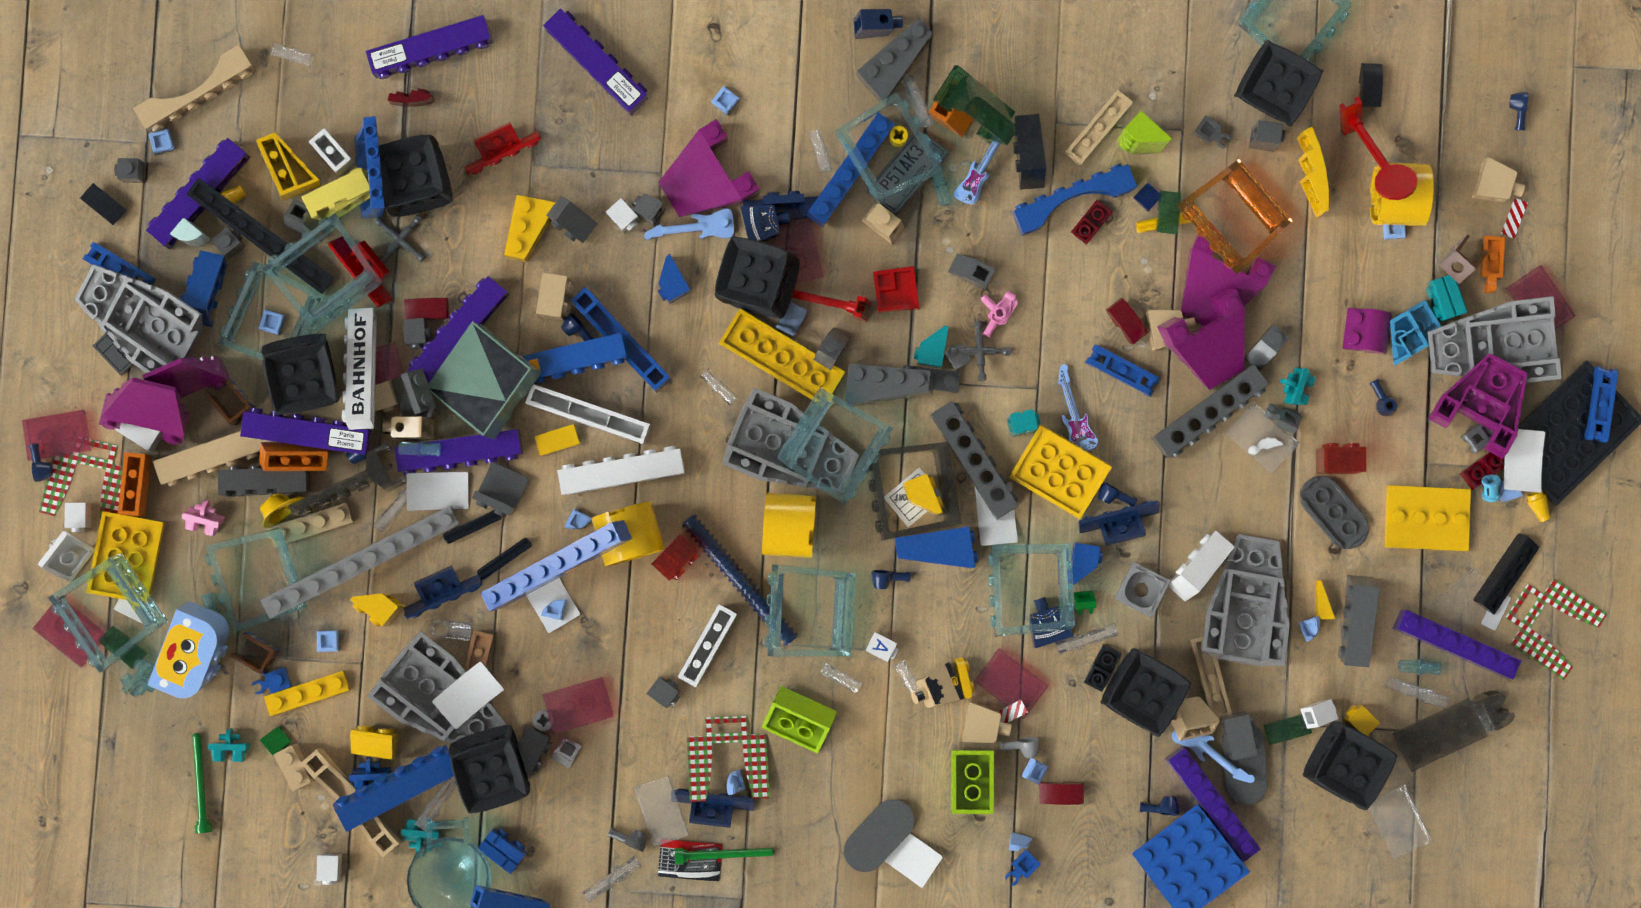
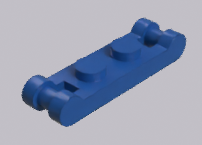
(115, 263)
(1122, 370)
(1601, 404)

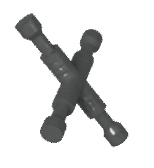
(400, 239)
(980, 351)

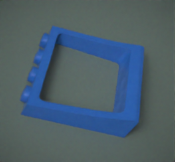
(368, 158)

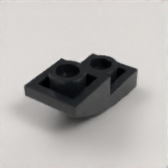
(1371, 84)
(103, 204)
(1102, 667)

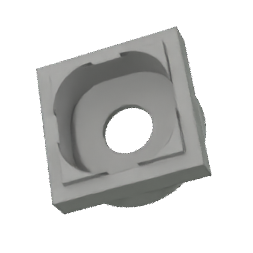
(1156, 588)

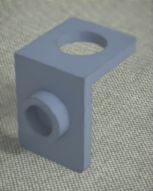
(792, 319)

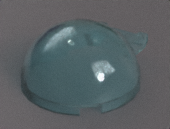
(447, 869)

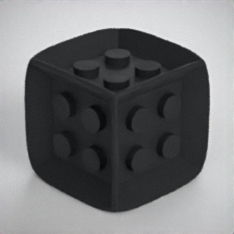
(1279, 83)
(414, 176)
(757, 277)
(300, 373)
(1146, 692)
(1350, 765)
(489, 769)

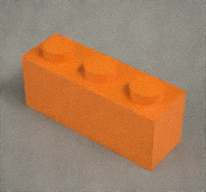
(292, 457)
(134, 484)

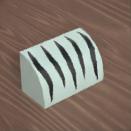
(190, 234)

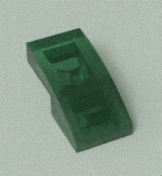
(1168, 212)
(116, 639)
(1286, 729)

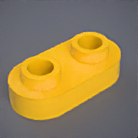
(962, 669)

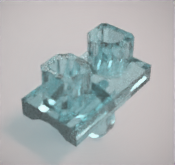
(139, 682)

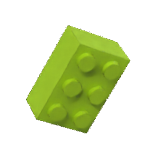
(972, 781)

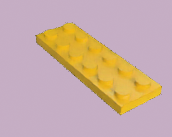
(778, 355)

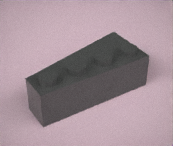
(888, 67)
(879, 383)
(259, 482)
(1358, 621)

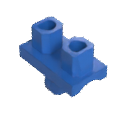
(368, 771)

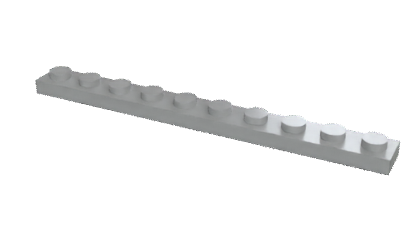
(359, 562)

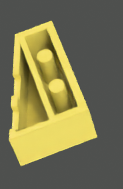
(339, 195)

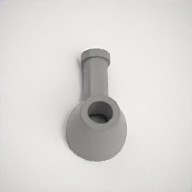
(1028, 746)

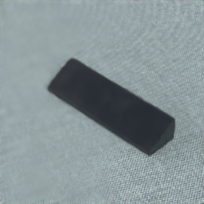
(1506, 573)

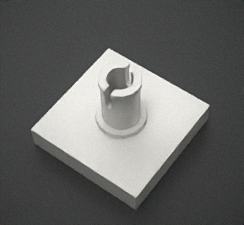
(66, 556)

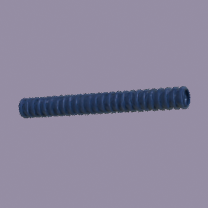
(734, 574)

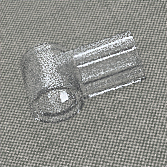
(454, 630)

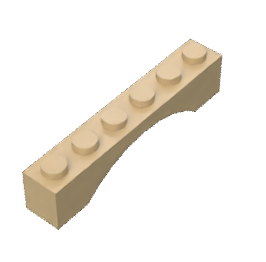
(231, 67)
(330, 776)

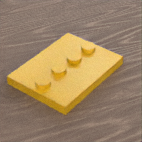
(1060, 471)
(1427, 518)
(137, 541)

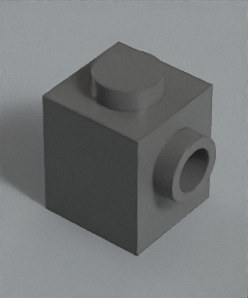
(130, 170)
(228, 242)
(416, 332)
(664, 692)

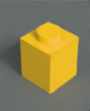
(1361, 719)

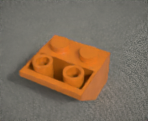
(955, 121)

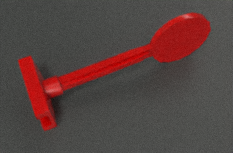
(1392, 181)
(856, 307)

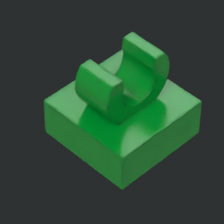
(1084, 600)

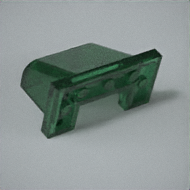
(967, 95)

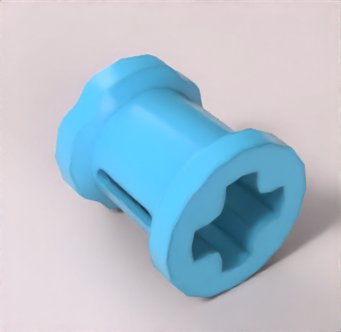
(1491, 488)

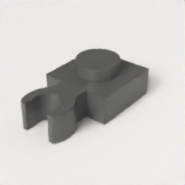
(1209, 130)
(1285, 418)

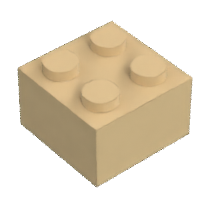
(554, 297)

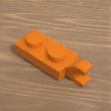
(1493, 262)

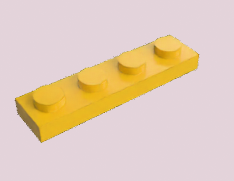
(307, 693)

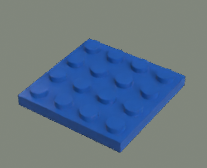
(1191, 861)

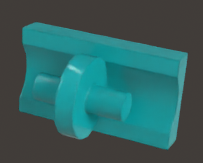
(1295, 385)
(239, 749)
(411, 833)

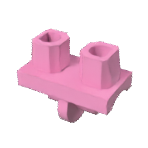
(204, 515)

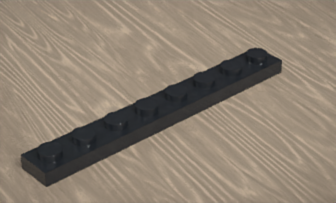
(257, 233)

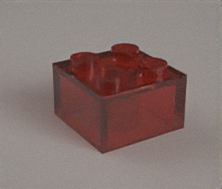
(1341, 460)
(675, 558)

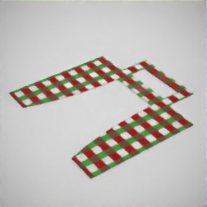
(63, 470)
(1536, 646)
(701, 758)

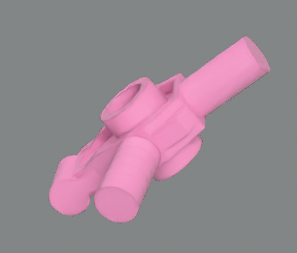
(999, 313)

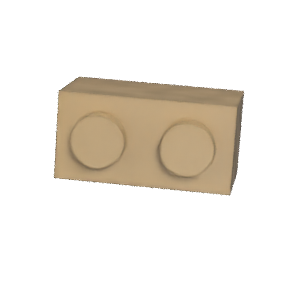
(290, 765)

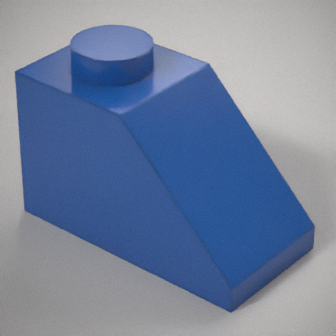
(672, 282)
(1084, 560)

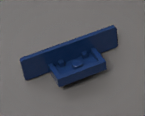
(794, 203)
(1120, 524)
(439, 589)
(716, 809)

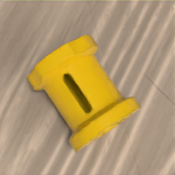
(899, 130)

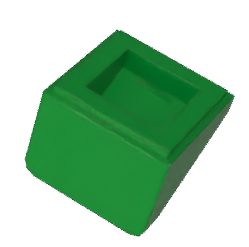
(275, 740)

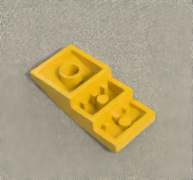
(1315, 182)

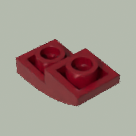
(417, 98)
(1091, 222)
(426, 308)
(1128, 321)
(1486, 465)
(1061, 793)

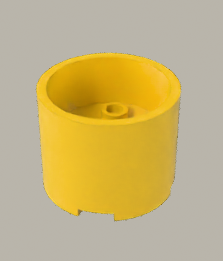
(1409, 211)
(788, 525)
(642, 527)

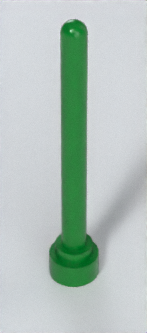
(202, 824)
(683, 856)

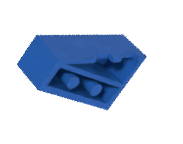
(204, 284)

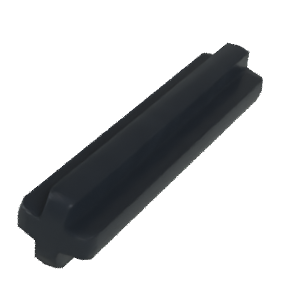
(471, 527)
(504, 558)

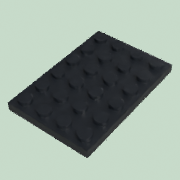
(1564, 419)

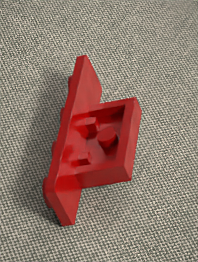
(499, 144)
(347, 257)

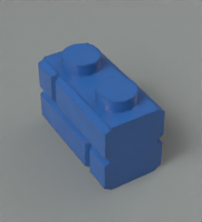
(502, 849)

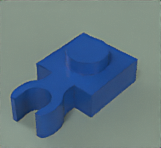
(275, 681)
(1024, 865)

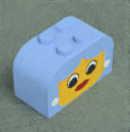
(190, 651)

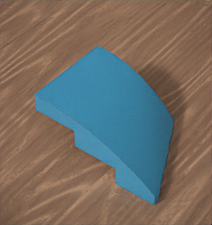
(1411, 330)

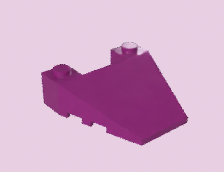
(698, 180)
(1209, 276)
(1217, 348)
(190, 375)
(1489, 396)
(146, 406)

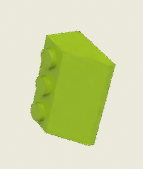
(1143, 136)
(799, 719)

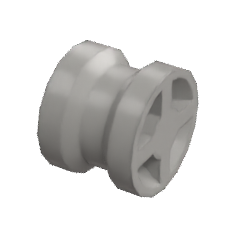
(545, 720)

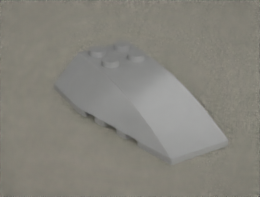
(140, 318)
(1514, 331)
(763, 431)
(1249, 606)
(415, 680)

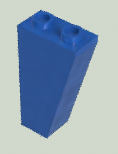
(943, 547)
(494, 898)

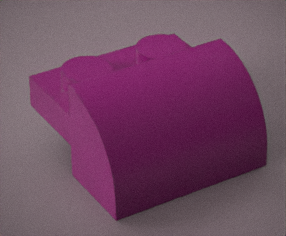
(1367, 330)

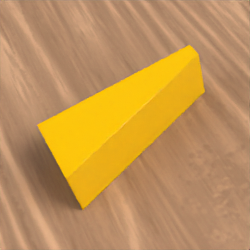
(1323, 607)

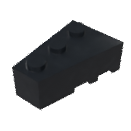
(1029, 151)

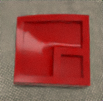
(896, 289)

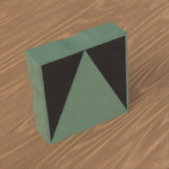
(483, 380)

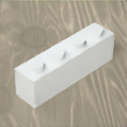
(707, 645)

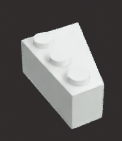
(1200, 565)

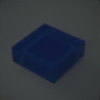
(1147, 197)

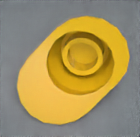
(276, 509)

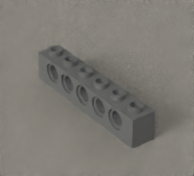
(1250, 377)
(997, 507)

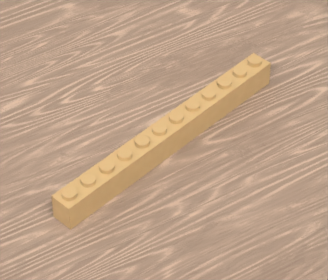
(234, 446)

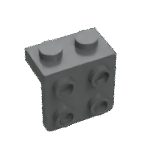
(413, 393)
(501, 490)

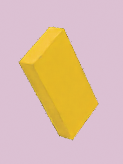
(557, 440)

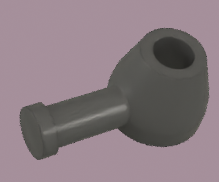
(635, 840)

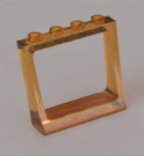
(1256, 199)

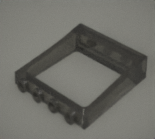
(946, 487)

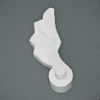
(1264, 443)

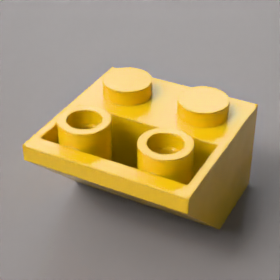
(922, 495)
(380, 607)
(374, 743)

